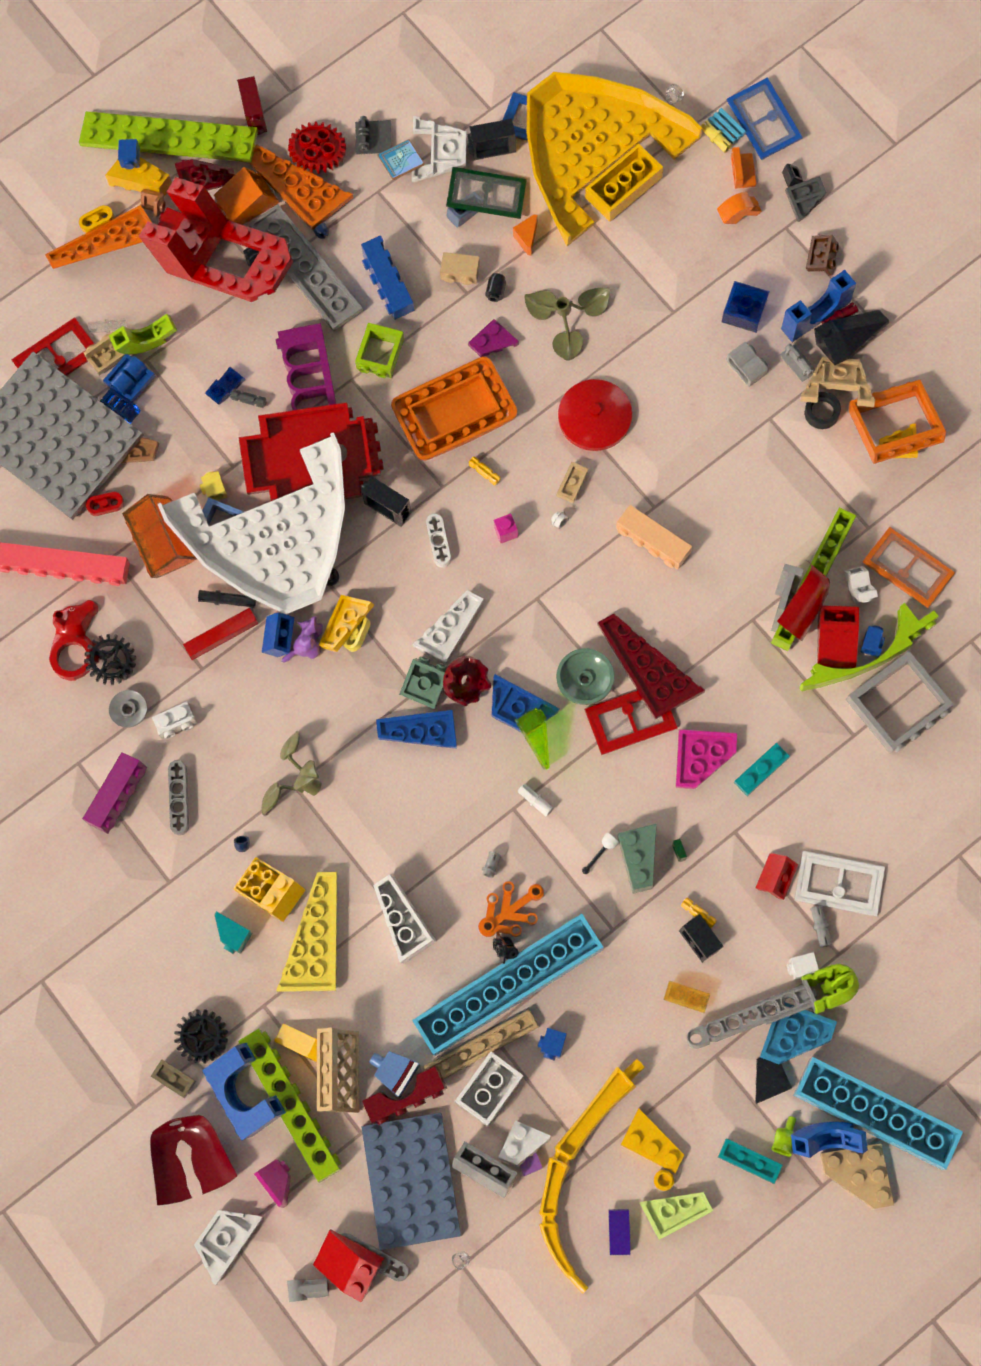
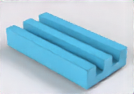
(738, 131)

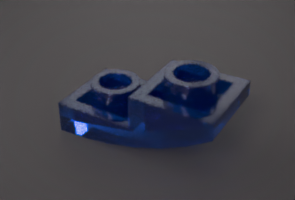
(222, 389)

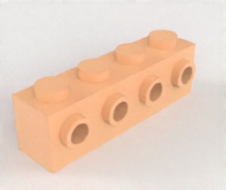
(653, 537)

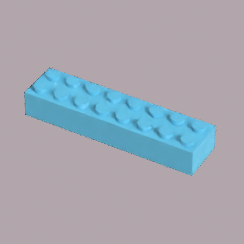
(878, 1113)

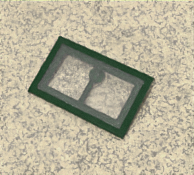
(486, 192)

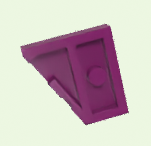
(492, 339)

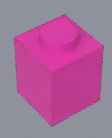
(505, 528)

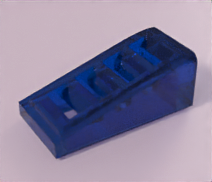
(129, 412)

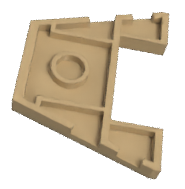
(843, 376)

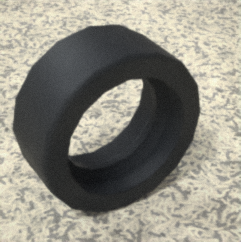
(820, 423)

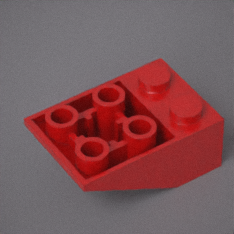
(838, 636)

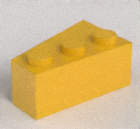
(140, 178)

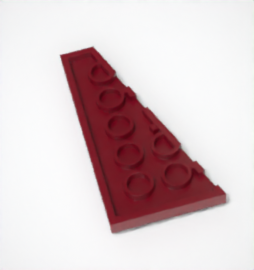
(653, 674)

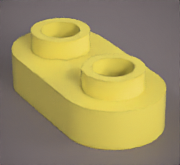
(357, 638)

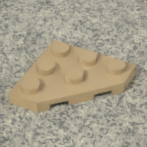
(860, 1174)

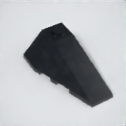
(843, 336)

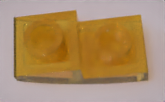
(686, 996)

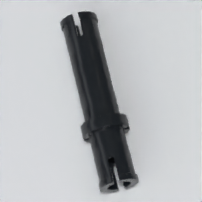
(225, 598)

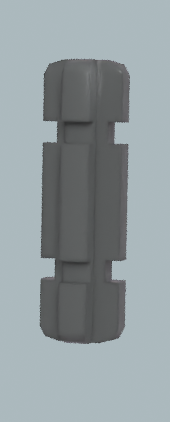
(248, 398)

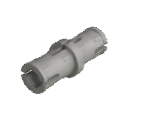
(821, 926)

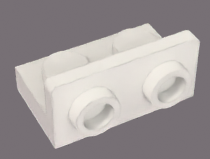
(174, 720)

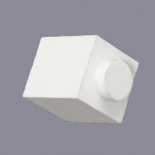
(802, 965)

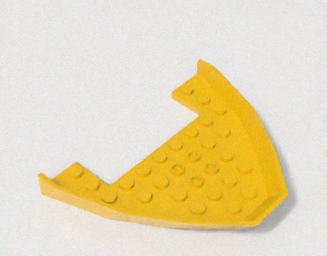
(585, 127)

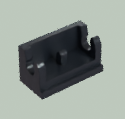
(700, 938)

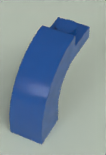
(828, 1135)

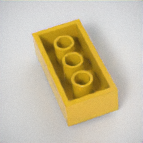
(624, 182)

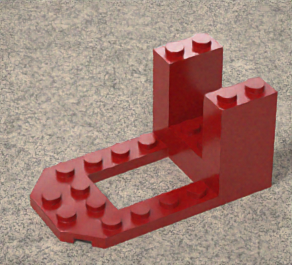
(191, 246)

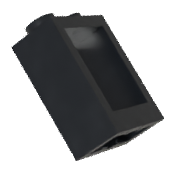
(492, 139)
(386, 501)

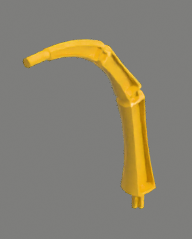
(613, 1091)

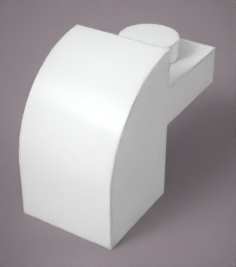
(859, 585)

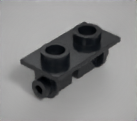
(504, 947)

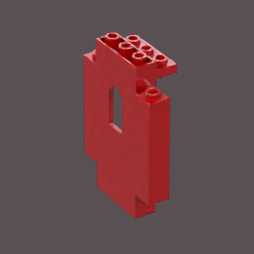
(274, 457)

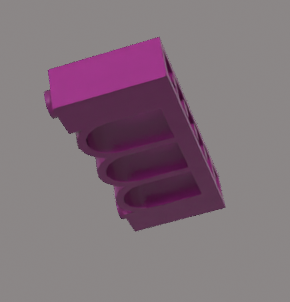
(301, 340)

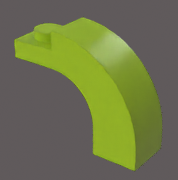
(144, 339)

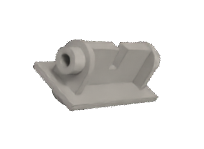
(797, 362)

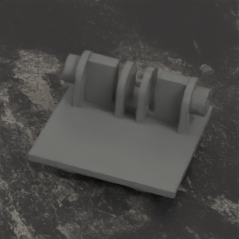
(372, 136)

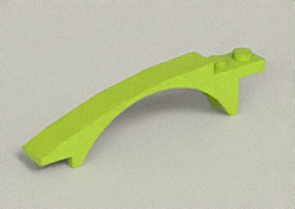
(907, 628)

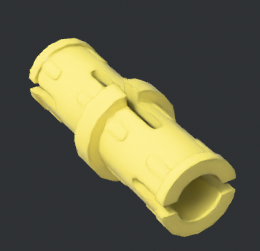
(716, 136)

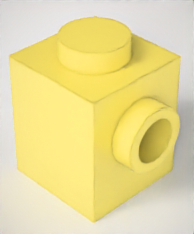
(213, 486)

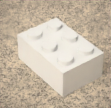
(489, 1089)

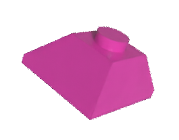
(276, 1181)

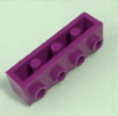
(114, 793)

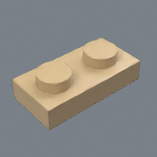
(572, 482)

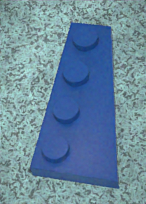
(422, 729)

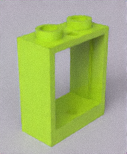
(384, 334)

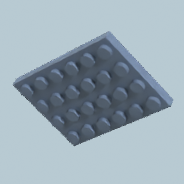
(410, 1181)

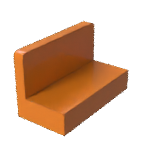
(743, 169)

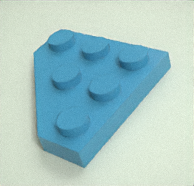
(796, 1035)

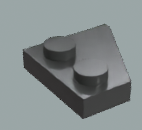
(805, 196)

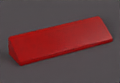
(220, 634)

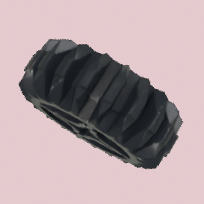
(103, 655)
(202, 1027)

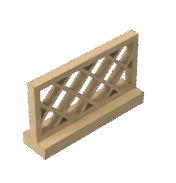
(329, 1070)

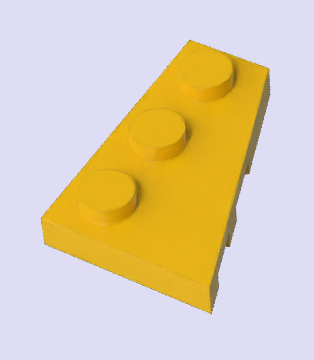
(344, 620)

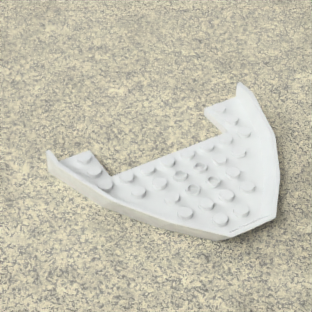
(279, 548)

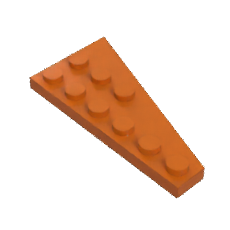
(303, 191)

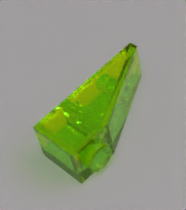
(535, 732)

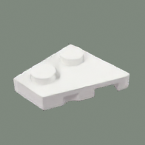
(522, 1143)

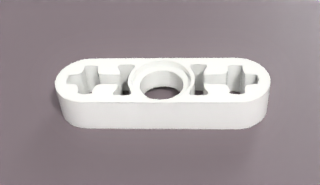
(440, 526)

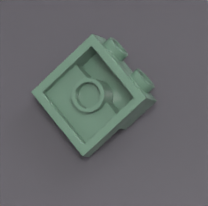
(424, 682)

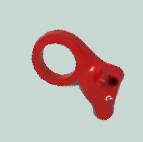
(71, 630)

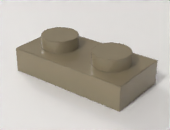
(173, 1078)

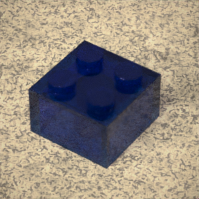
(745, 306)

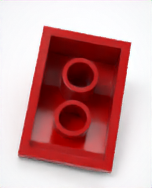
(348, 1265)

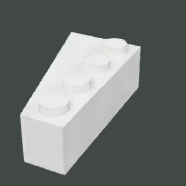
(404, 923)

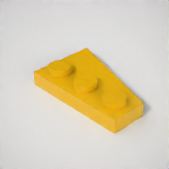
(651, 1143)

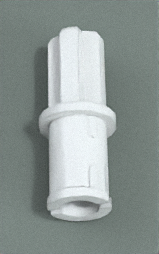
(535, 799)

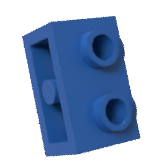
(278, 634)

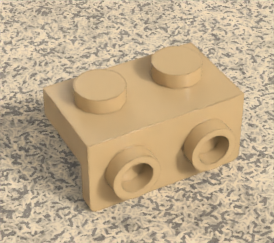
(103, 355)

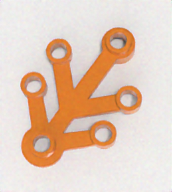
(508, 911)

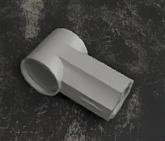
(302, 1289)

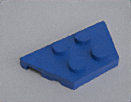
(512, 701)

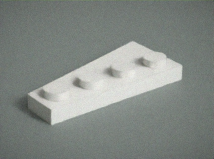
(449, 629)

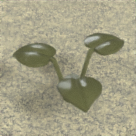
(541, 304)
(305, 782)

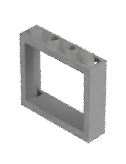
(897, 745)

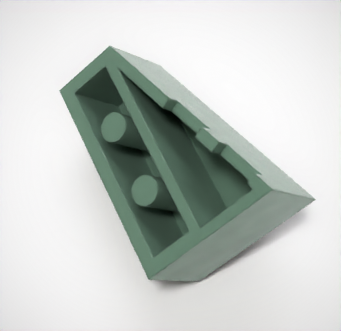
(638, 856)

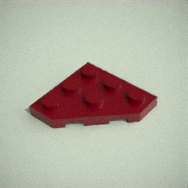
(204, 173)

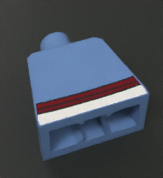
(394, 1071)

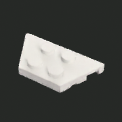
(224, 1240)

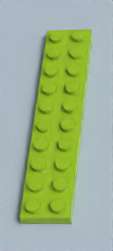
(170, 136)

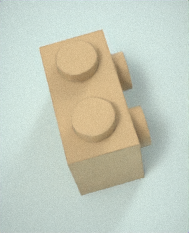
(459, 268)

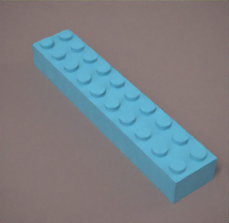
(508, 985)

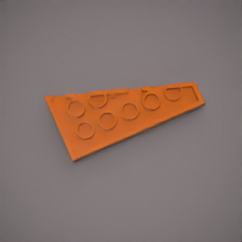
(111, 236)

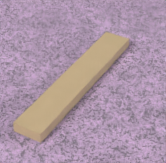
(484, 1044)

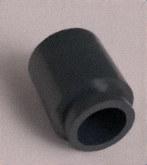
(495, 287)

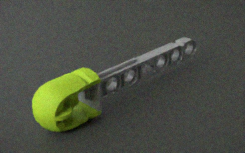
(845, 985)

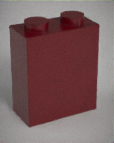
(252, 104)

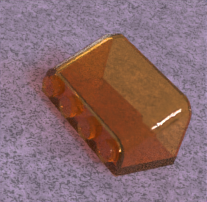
(155, 540)

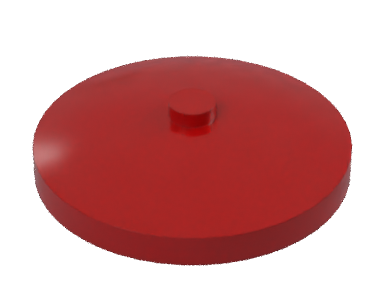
(595, 415)

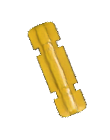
(484, 470)
(695, 910)

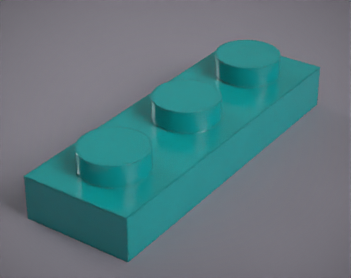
(761, 769)
(750, 1161)

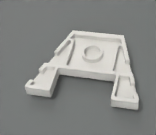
(447, 148)

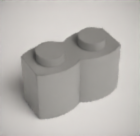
(747, 364)

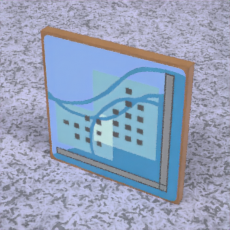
(401, 159)

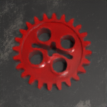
(317, 147)

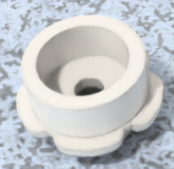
(559, 519)

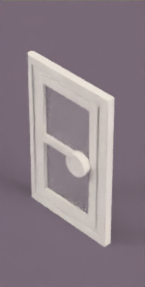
(839, 883)

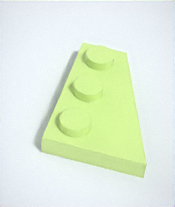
(673, 1213)

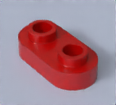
(105, 502)

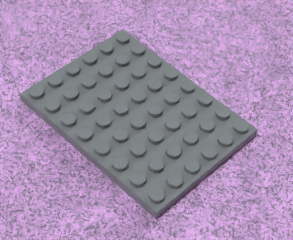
(59, 435)

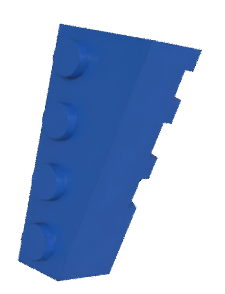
(386, 277)

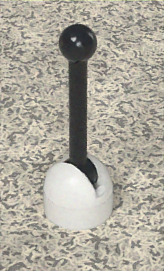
(608, 842)

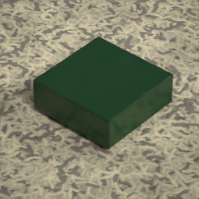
(679, 850)

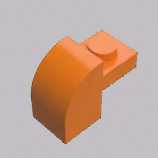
(737, 207)

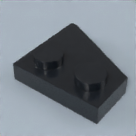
(770, 1080)

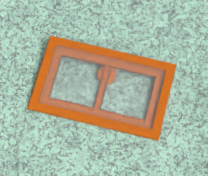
(908, 567)

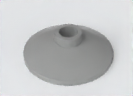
(123, 701)

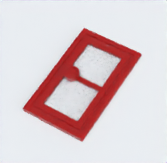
(61, 348)
(625, 722)

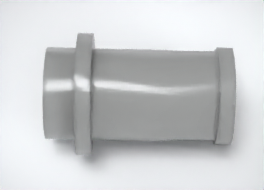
(491, 865)

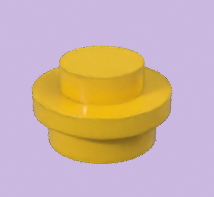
(663, 1180)

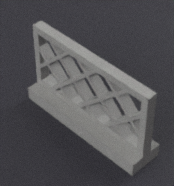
(786, 589)

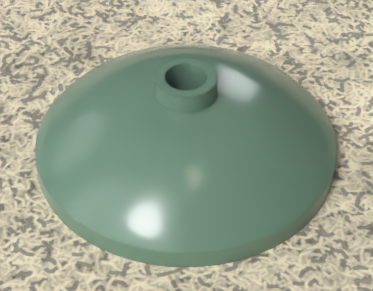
(586, 664)

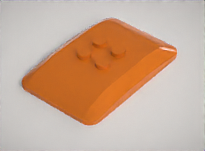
(454, 408)

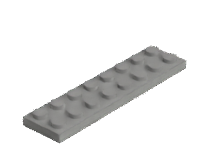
(310, 270)

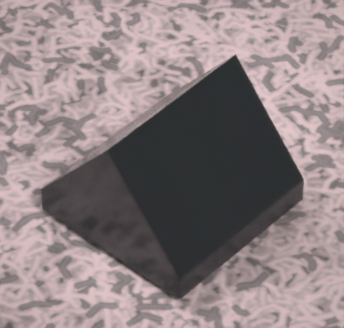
(791, 175)

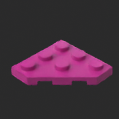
(701, 755)

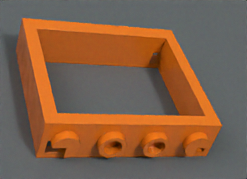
(907, 444)

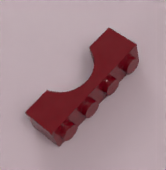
(381, 1106)

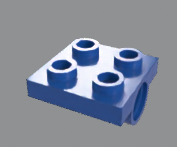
(129, 377)

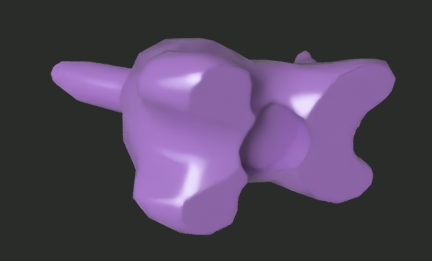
(306, 642)

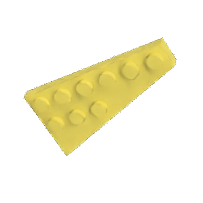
(314, 947)

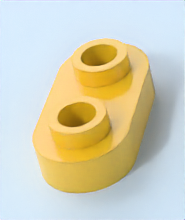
(95, 218)

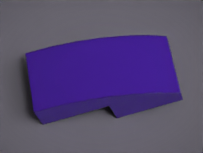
(619, 1232)

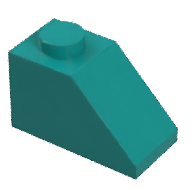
(232, 934)

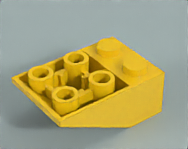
(269, 889)

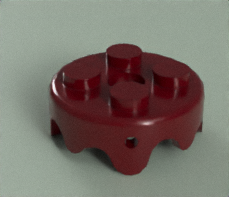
(475, 684)

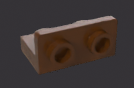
(822, 254)

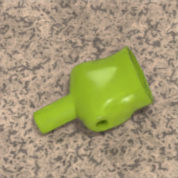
(782, 1140)

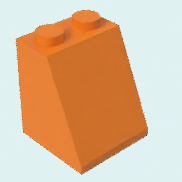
(245, 197)

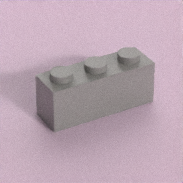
(484, 1169)

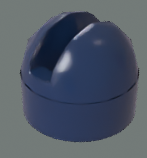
(321, 231)
(241, 843)

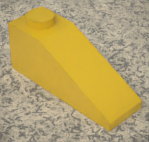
(297, 1042)

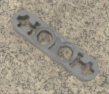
(178, 797)
(397, 1264)

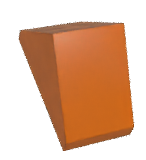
(525, 233)

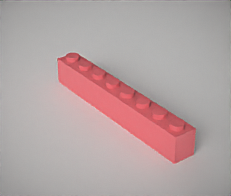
(63, 564)

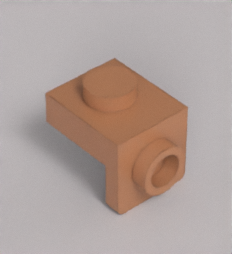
(153, 201)

